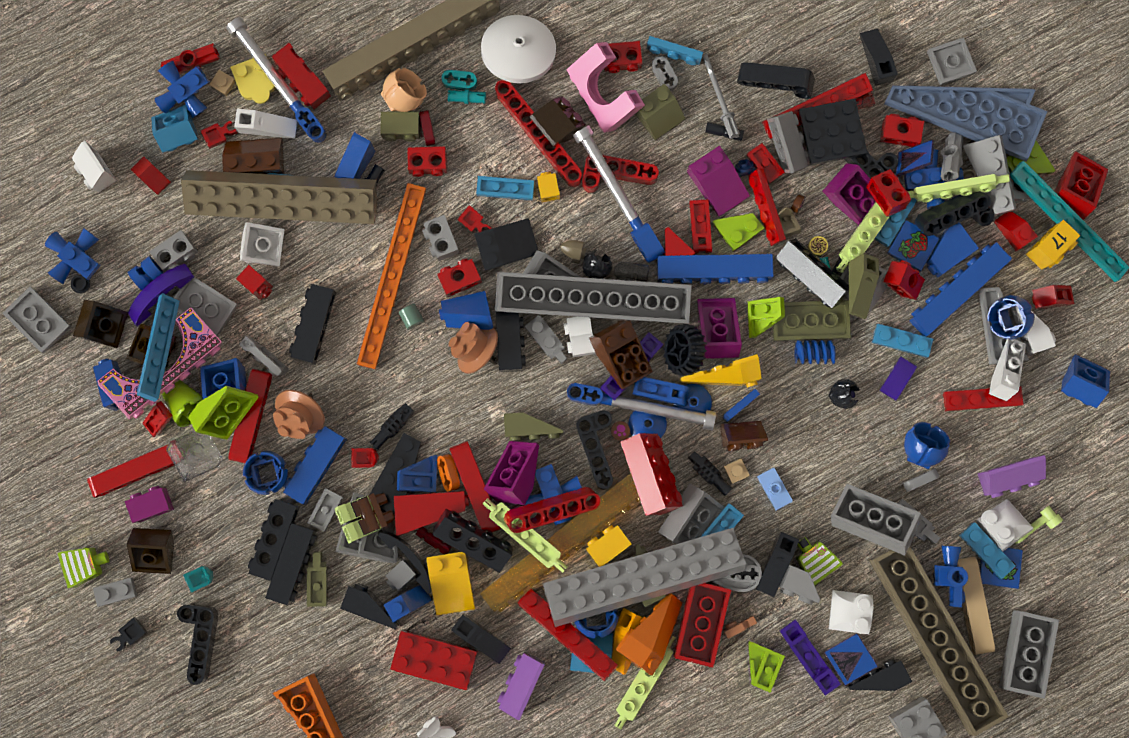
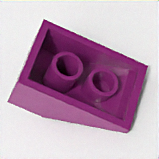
(718, 181)
(850, 193)
(720, 327)
(514, 473)

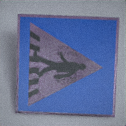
(915, 158)
(851, 659)

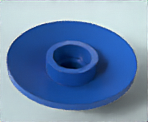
(702, 397)
(637, 426)

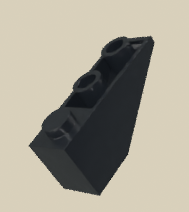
(878, 57)
(777, 563)
(480, 638)
(886, 678)

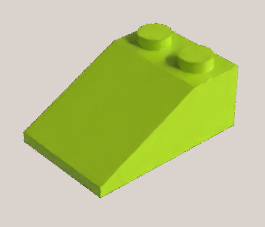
(221, 412)

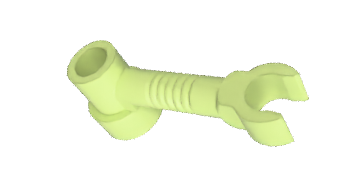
(1048, 517)

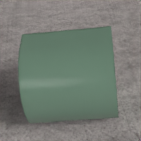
(411, 316)

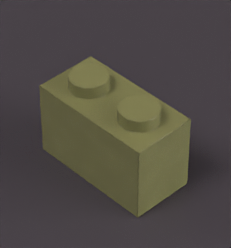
(400, 126)

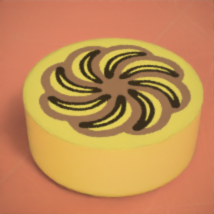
(818, 245)

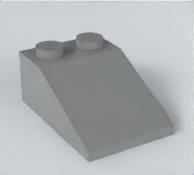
(546, 265)

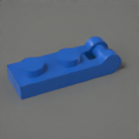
(661, 391)

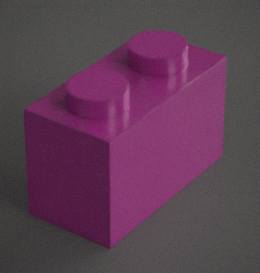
(149, 504)

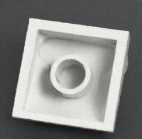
(261, 244)
(1004, 524)
(851, 612)

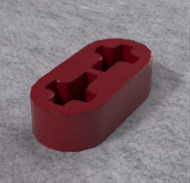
(427, 128)

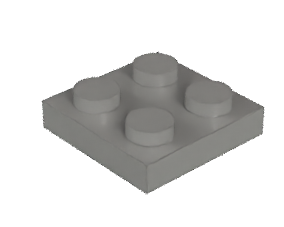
(951, 61)

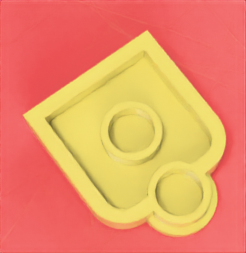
(252, 81)

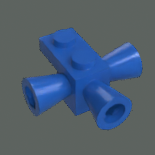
(182, 89)
(928, 176)
(72, 255)
(550, 487)
(951, 575)

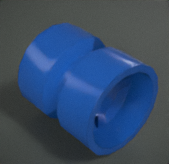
(145, 273)

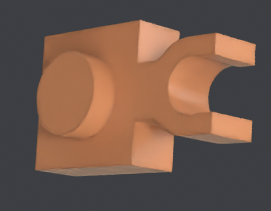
(735, 628)

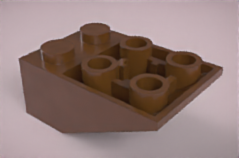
(621, 353)
(743, 434)

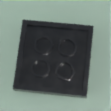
(832, 132)

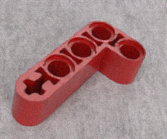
(620, 173)

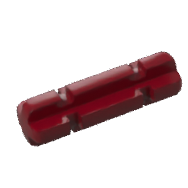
(435, 542)

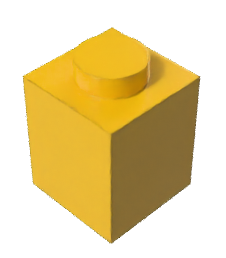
(548, 187)

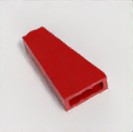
(423, 509)

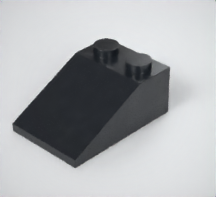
(506, 244)
(367, 605)

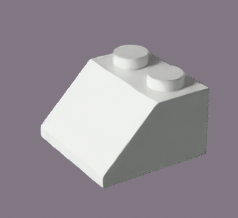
(92, 167)

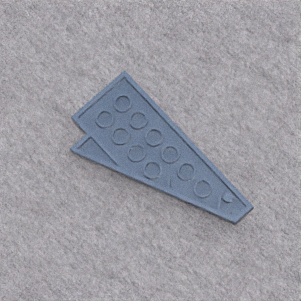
(975, 113)

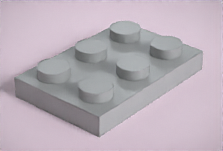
(207, 303)
(36, 320)

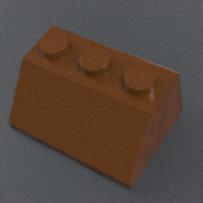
(254, 156)

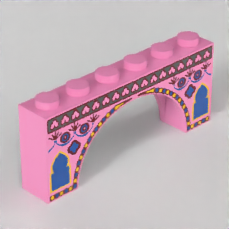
(197, 345)

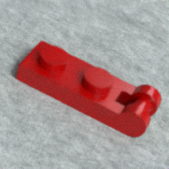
(700, 225)

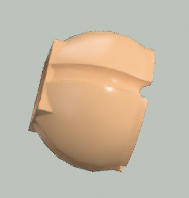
(403, 90)

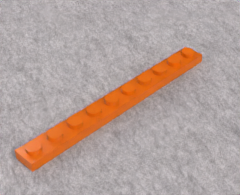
(391, 276)

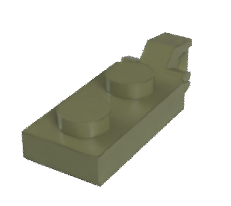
(317, 581)

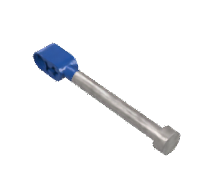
(238, 28)
(642, 233)
(706, 420)

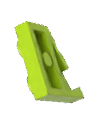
(1037, 161)
(738, 229)
(764, 314)
(763, 666)

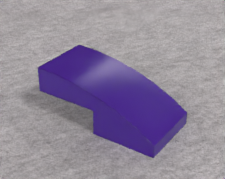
(898, 378)

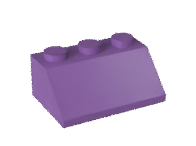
(1013, 476)
(520, 685)

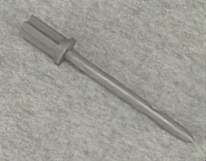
(727, 117)

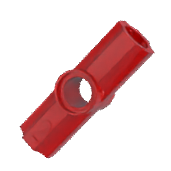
(200, 57)

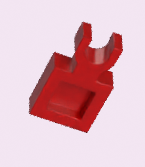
(215, 135)
(471, 218)

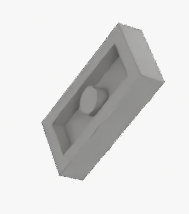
(325, 510)
(115, 592)

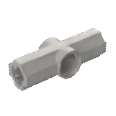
(952, 157)

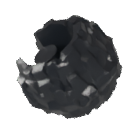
(597, 266)
(843, 392)

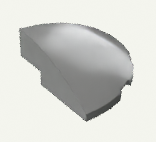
(368, 547)

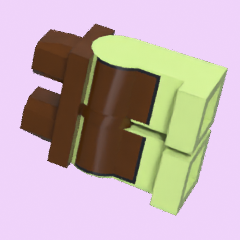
(370, 516)

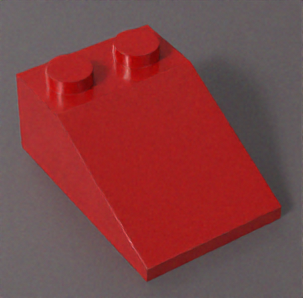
(1081, 184)

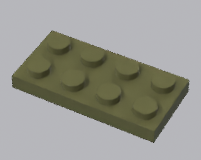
(813, 322)

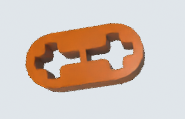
(448, 472)

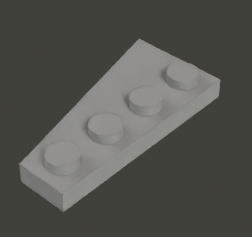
(990, 158)

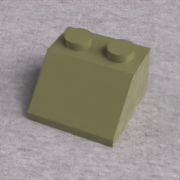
(660, 112)

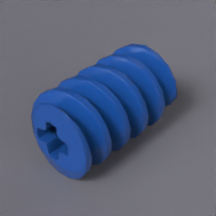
(814, 351)

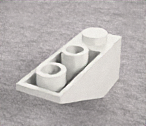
(264, 124)
(1008, 371)

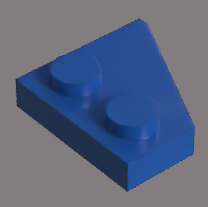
(419, 476)

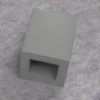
(400, 575)

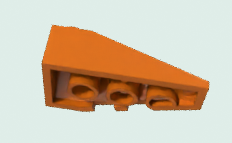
(648, 642)

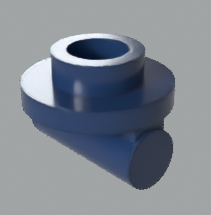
(744, 167)

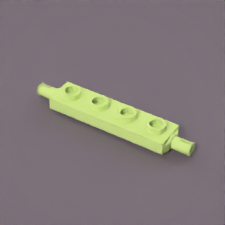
(959, 187)
(862, 236)
(528, 539)
(640, 690)

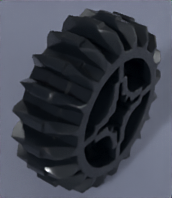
(684, 349)

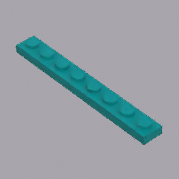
(1058, 210)

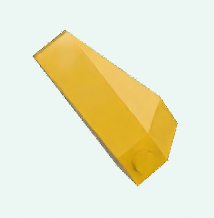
(739, 373)

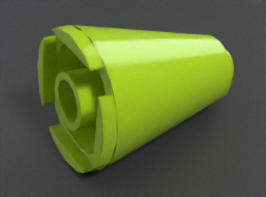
(181, 402)

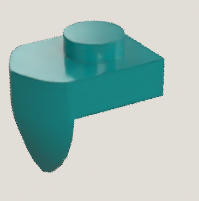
(198, 578)

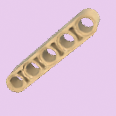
(976, 610)

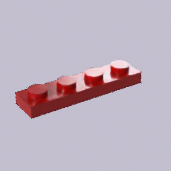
(767, 207)
(978, 400)

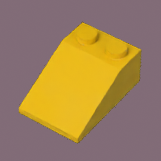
(450, 583)

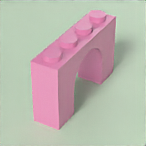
(585, 76)

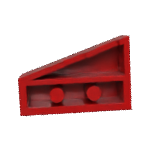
(300, 77)

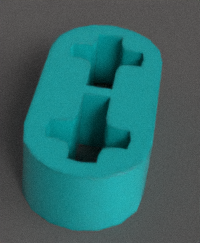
(459, 75)

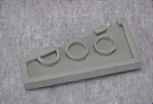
(993, 342)

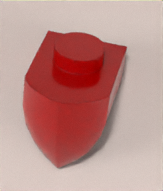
(364, 457)

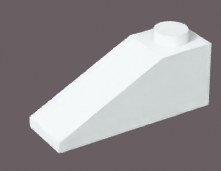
(1039, 336)

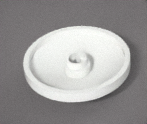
(518, 49)

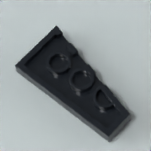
(402, 457)

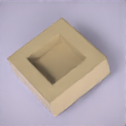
(222, 82)
(736, 471)

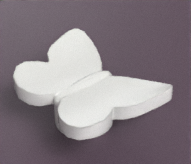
(433, 729)

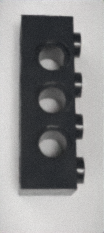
(289, 514)
(477, 549)

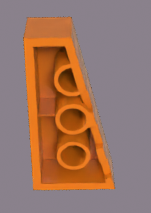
(309, 708)

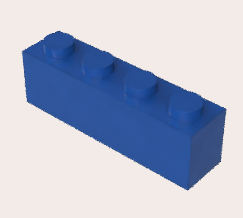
(314, 466)

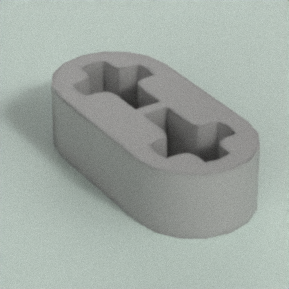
(667, 71)
(921, 480)

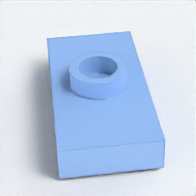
(774, 488)

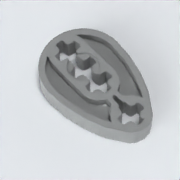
(745, 584)

